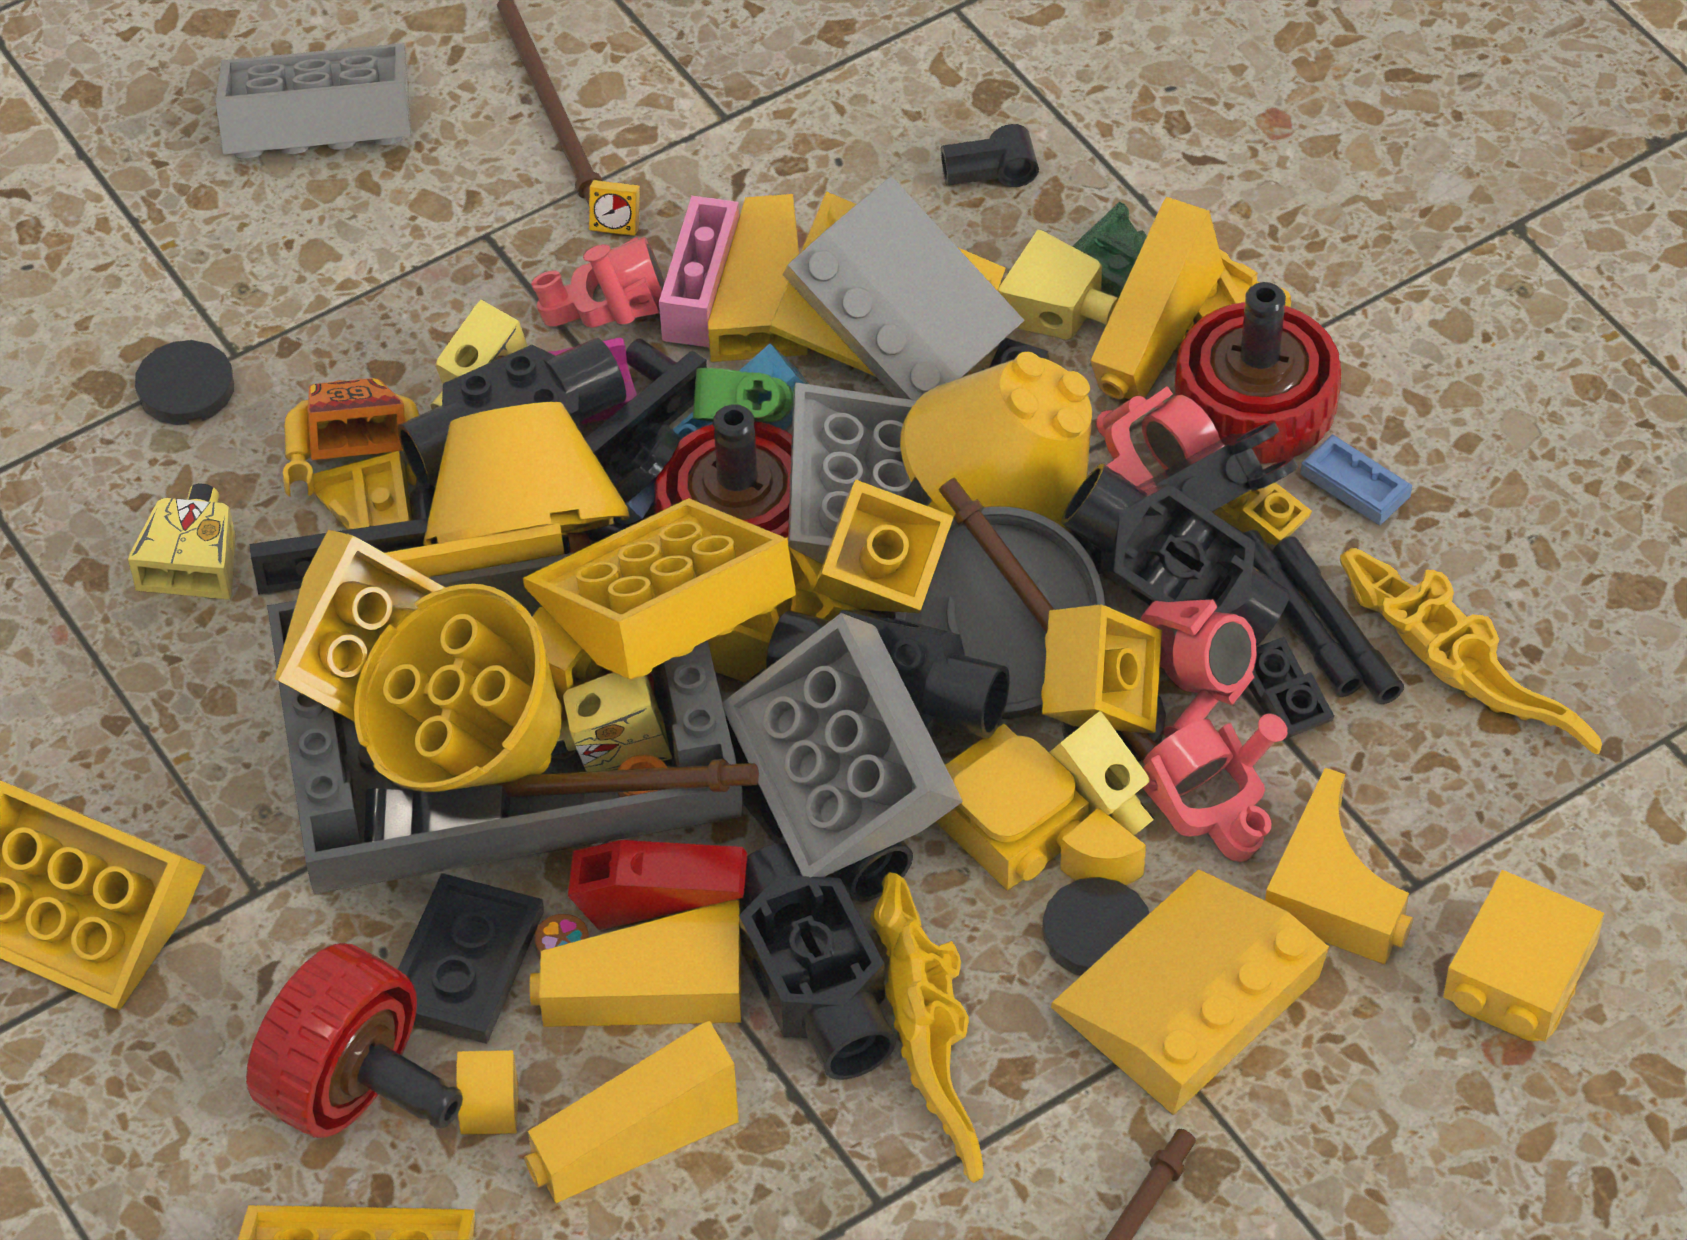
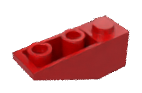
(651, 879)

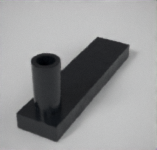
(661, 401)
(283, 562)

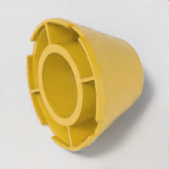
(518, 473)

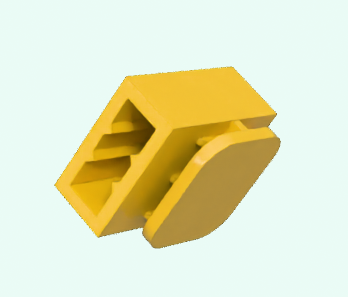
(1012, 805)
(1523, 958)

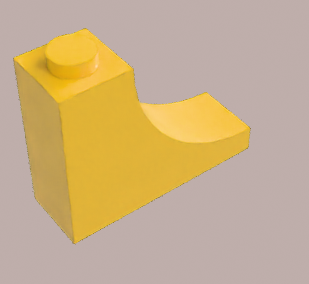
(1330, 886)

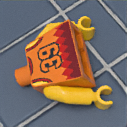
(343, 422)

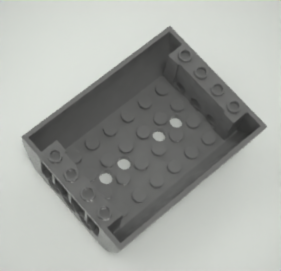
(336, 770)

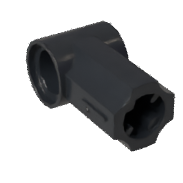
(1003, 156)

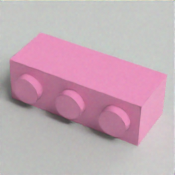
(697, 270)

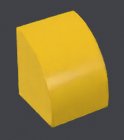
(1102, 850)
(488, 1092)

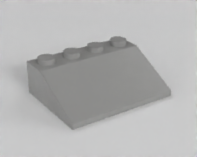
(313, 100)
(901, 294)
(835, 441)
(840, 748)

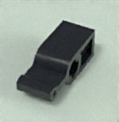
(410, 812)

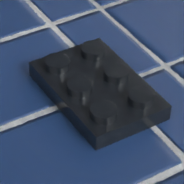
(468, 954)

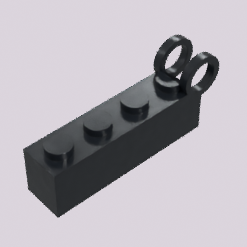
(1216, 474)

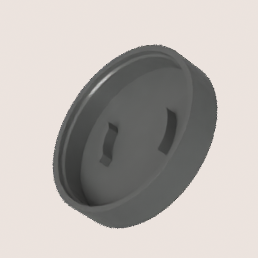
(981, 606)

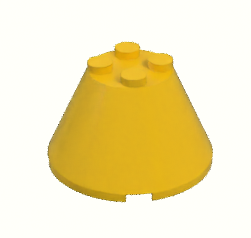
(1005, 435)
(459, 693)

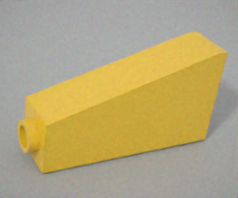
(754, 281)
(1158, 300)
(646, 973)
(637, 1116)

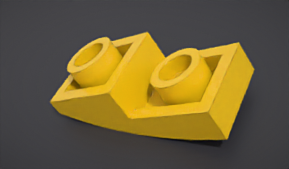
(1268, 511)

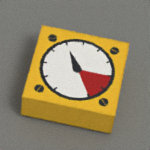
(614, 207)

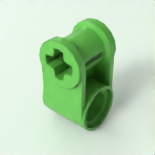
(725, 387)

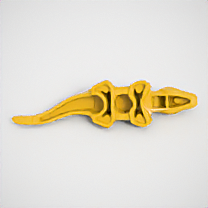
(1453, 645)
(926, 1012)

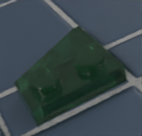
(1115, 246)

